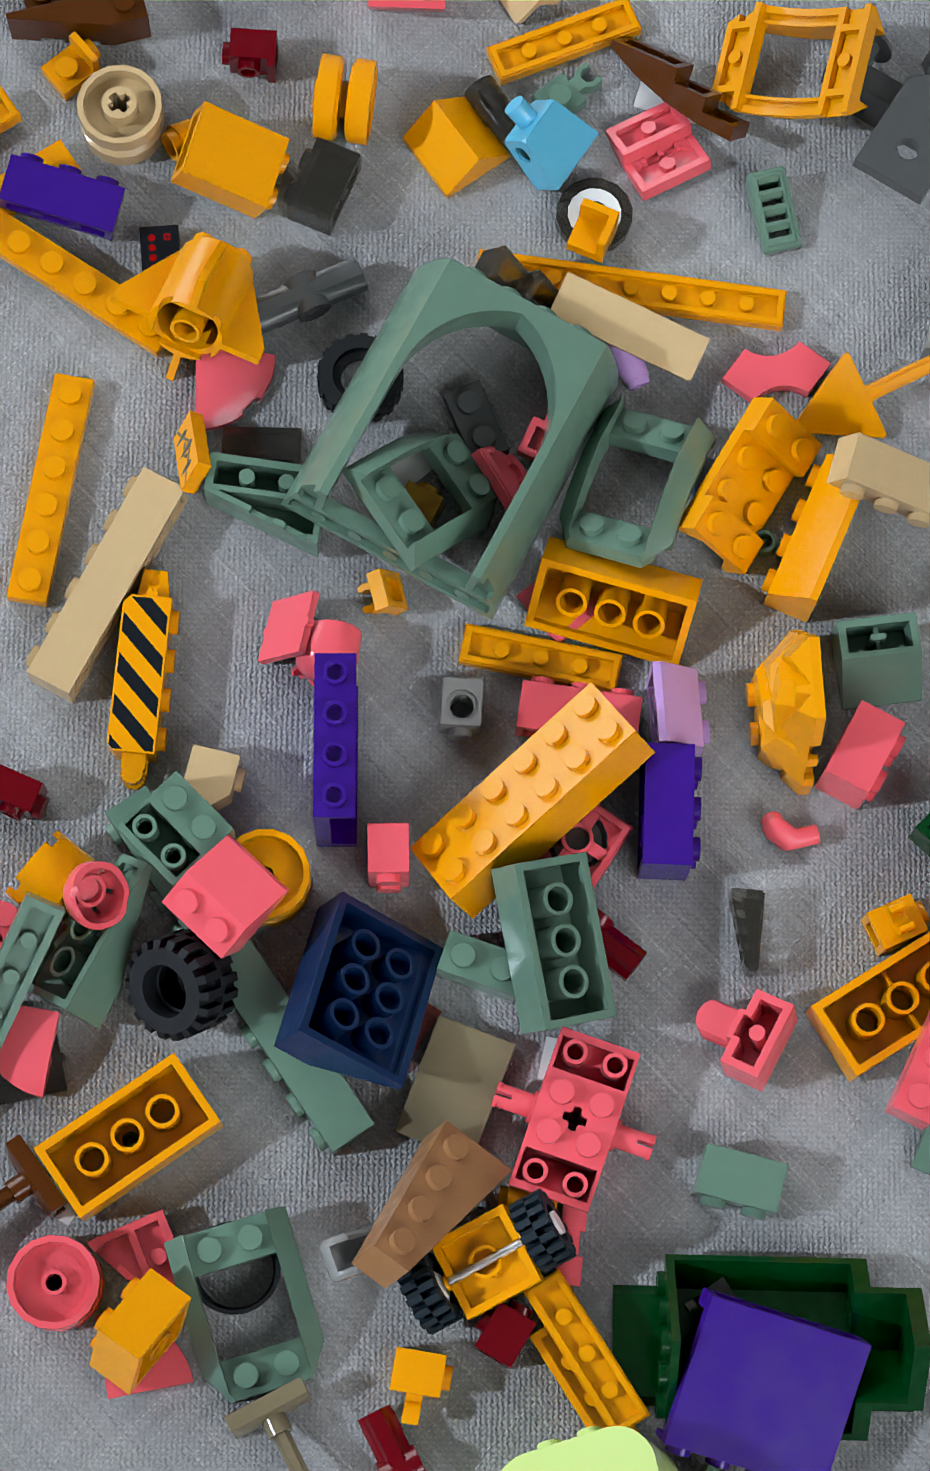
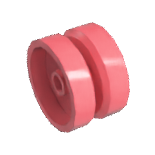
(80, 1289)

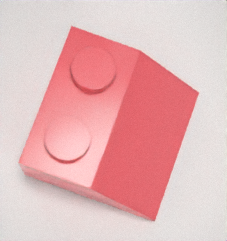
(225, 897)

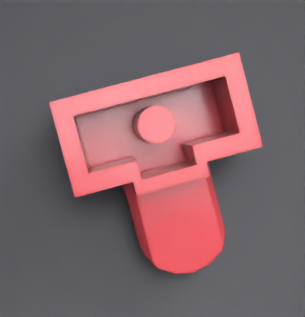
(751, 1036)

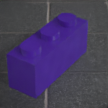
(61, 195)

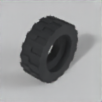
(336, 359)

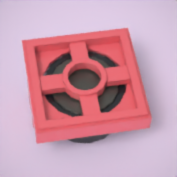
(591, 838)

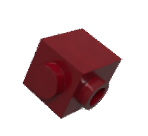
(504, 1332)

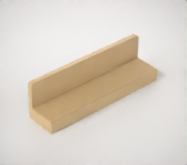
(630, 327)

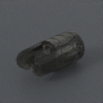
(490, 105)

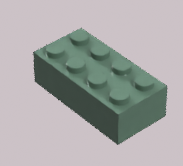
(553, 942)

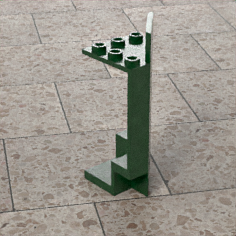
(657, 1330)

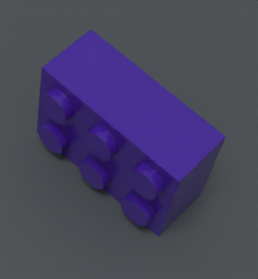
(668, 812)

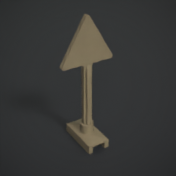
(271, 1414)

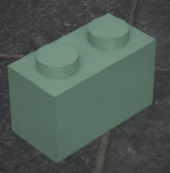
(476, 965)
(739, 1181)

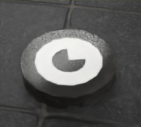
(599, 191)

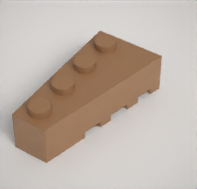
(430, 1199)

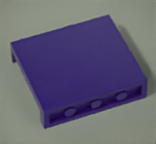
(335, 750)
(763, 1388)

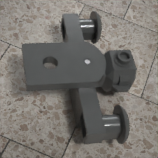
(899, 118)

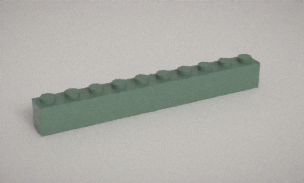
(261, 1004)

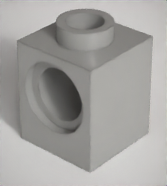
(461, 690)

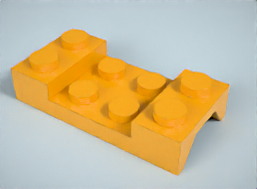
(748, 482)

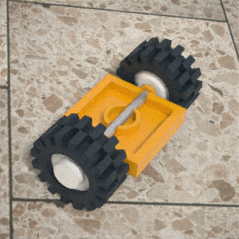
(487, 1262)

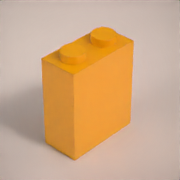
(231, 160)

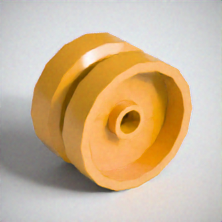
(339, 99)
(287, 863)

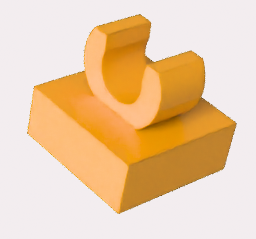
(386, 592)

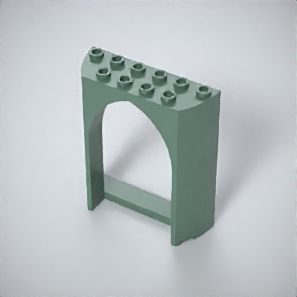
(578, 382)

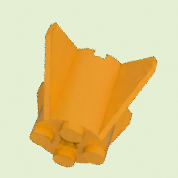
(199, 301)

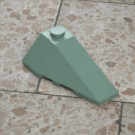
(87, 965)

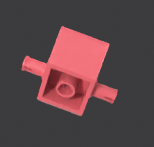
(584, 1079)

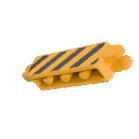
(141, 678)

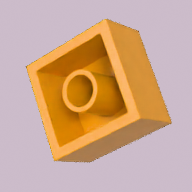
(138, 1330)

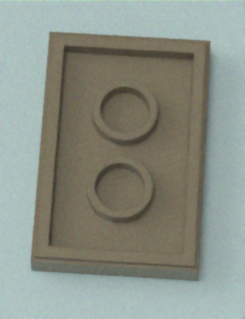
(455, 1081)

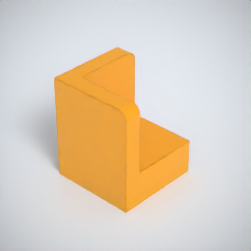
(593, 230)

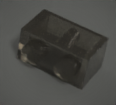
(322, 186)

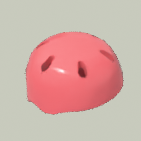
(88, 889)

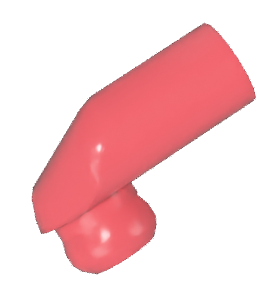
(785, 835)

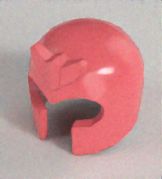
(327, 637)

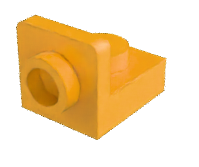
(72, 66)

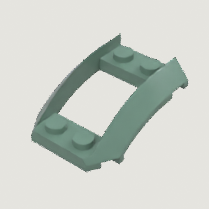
(646, 435)
(398, 512)
(232, 1246)

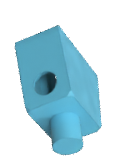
(547, 140)

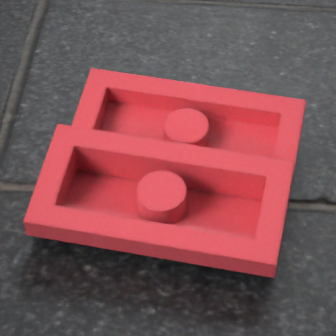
(658, 150)

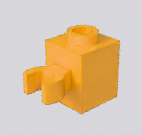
(895, 924)
(419, 1375)

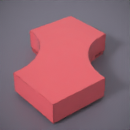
(791, 371)

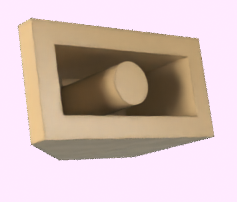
(215, 775)

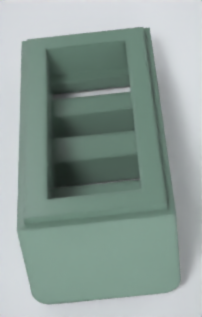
(766, 179)

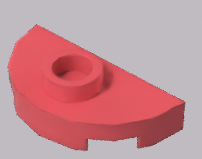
(502, 471)

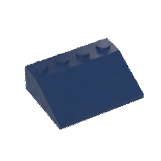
(359, 994)

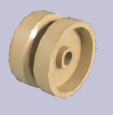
(121, 114)

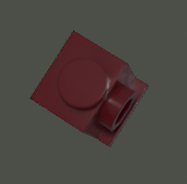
(252, 53)
(21, 795)

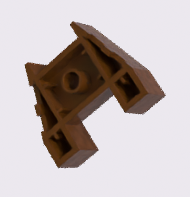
(99, 20)

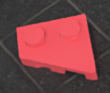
(137, 1247)

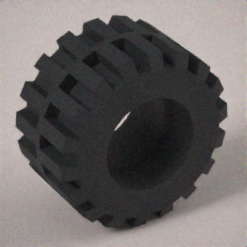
(158, 994)

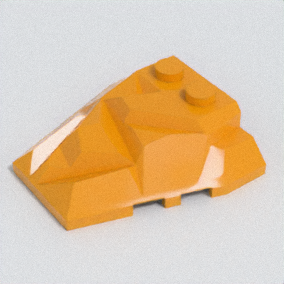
(789, 709)

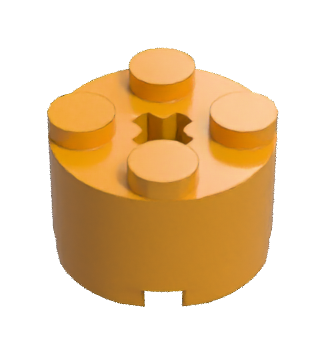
(49, 869)

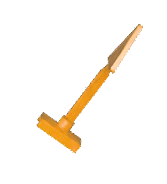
(846, 404)

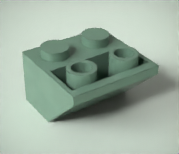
(878, 660)
(174, 828)

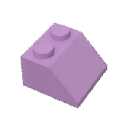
(676, 704)

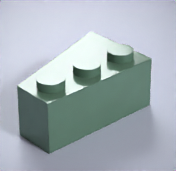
(254, 492)

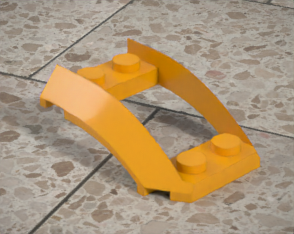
(846, 66)

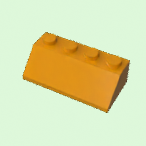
(811, 548)
(645, 611)

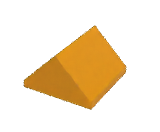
(454, 144)

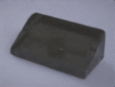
(264, 443)

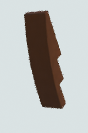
(671, 81)

